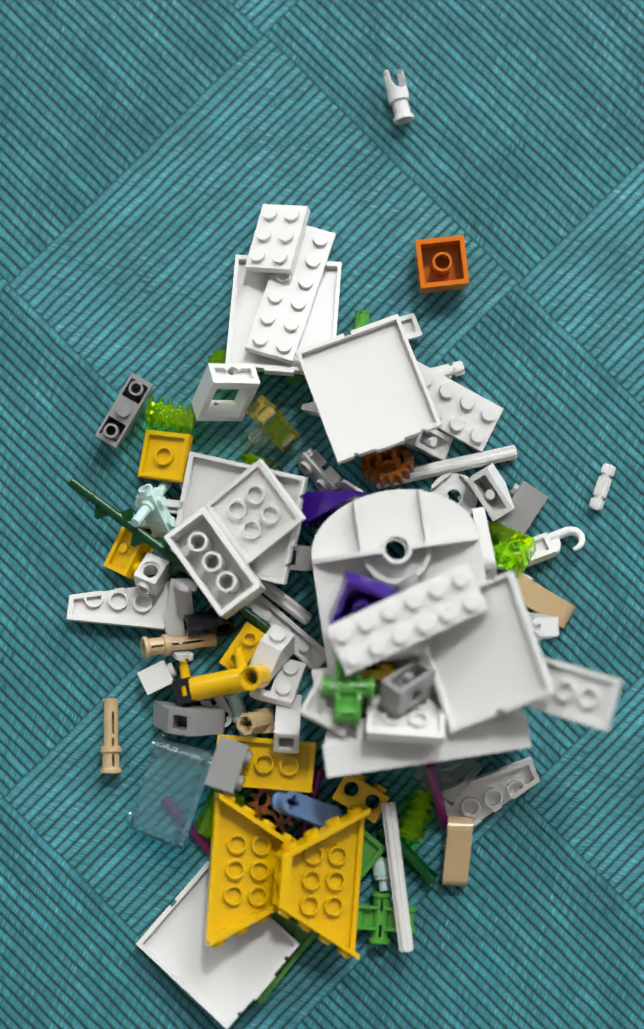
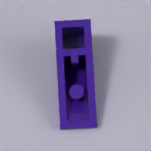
(322, 504)

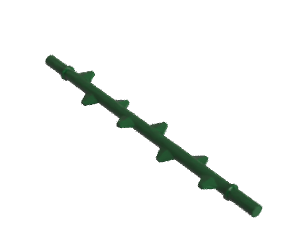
(140, 536)

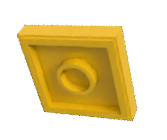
(165, 456)

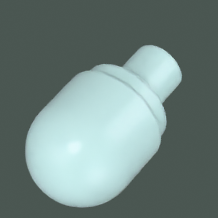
(381, 873)

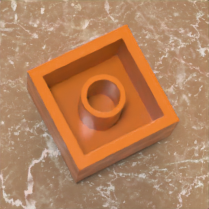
(441, 264)

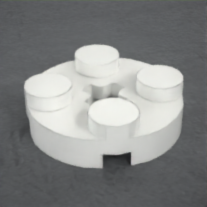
(456, 483)

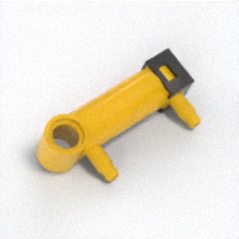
(219, 683)

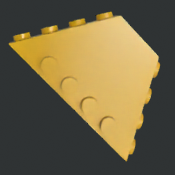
(239, 870)
(321, 879)

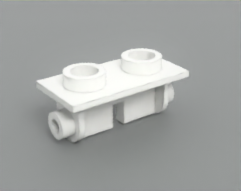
(311, 464)

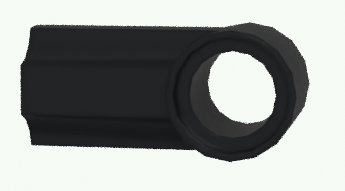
(207, 623)

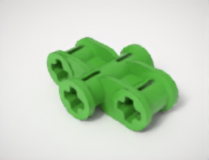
(347, 697)
(371, 917)

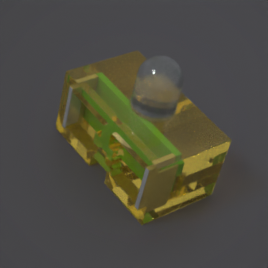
(270, 424)

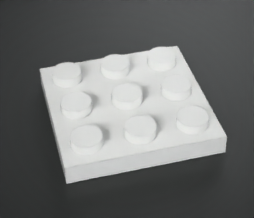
(255, 511)
(419, 725)

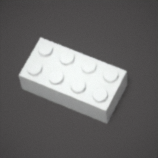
(214, 563)

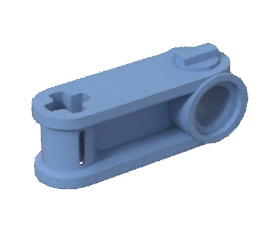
(304, 808)

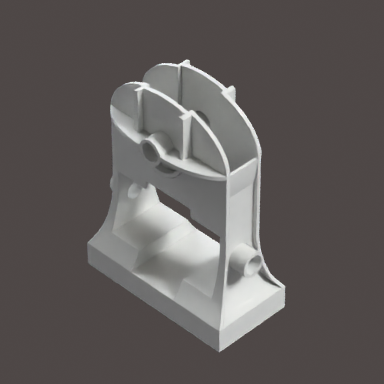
(434, 539)

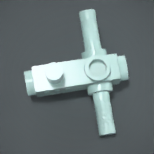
(153, 510)

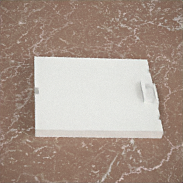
(245, 302)
(368, 389)
(209, 475)
(489, 659)
(220, 977)

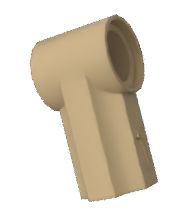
(257, 721)

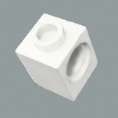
(152, 566)
(157, 676)

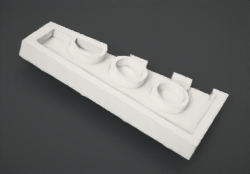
(120, 608)
(493, 790)

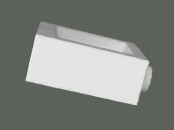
(217, 377)

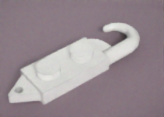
(549, 544)

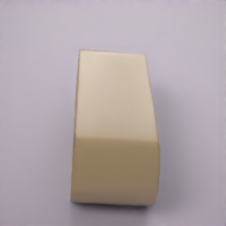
(544, 601)
(457, 851)

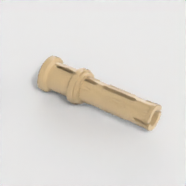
(166, 647)
(111, 749)

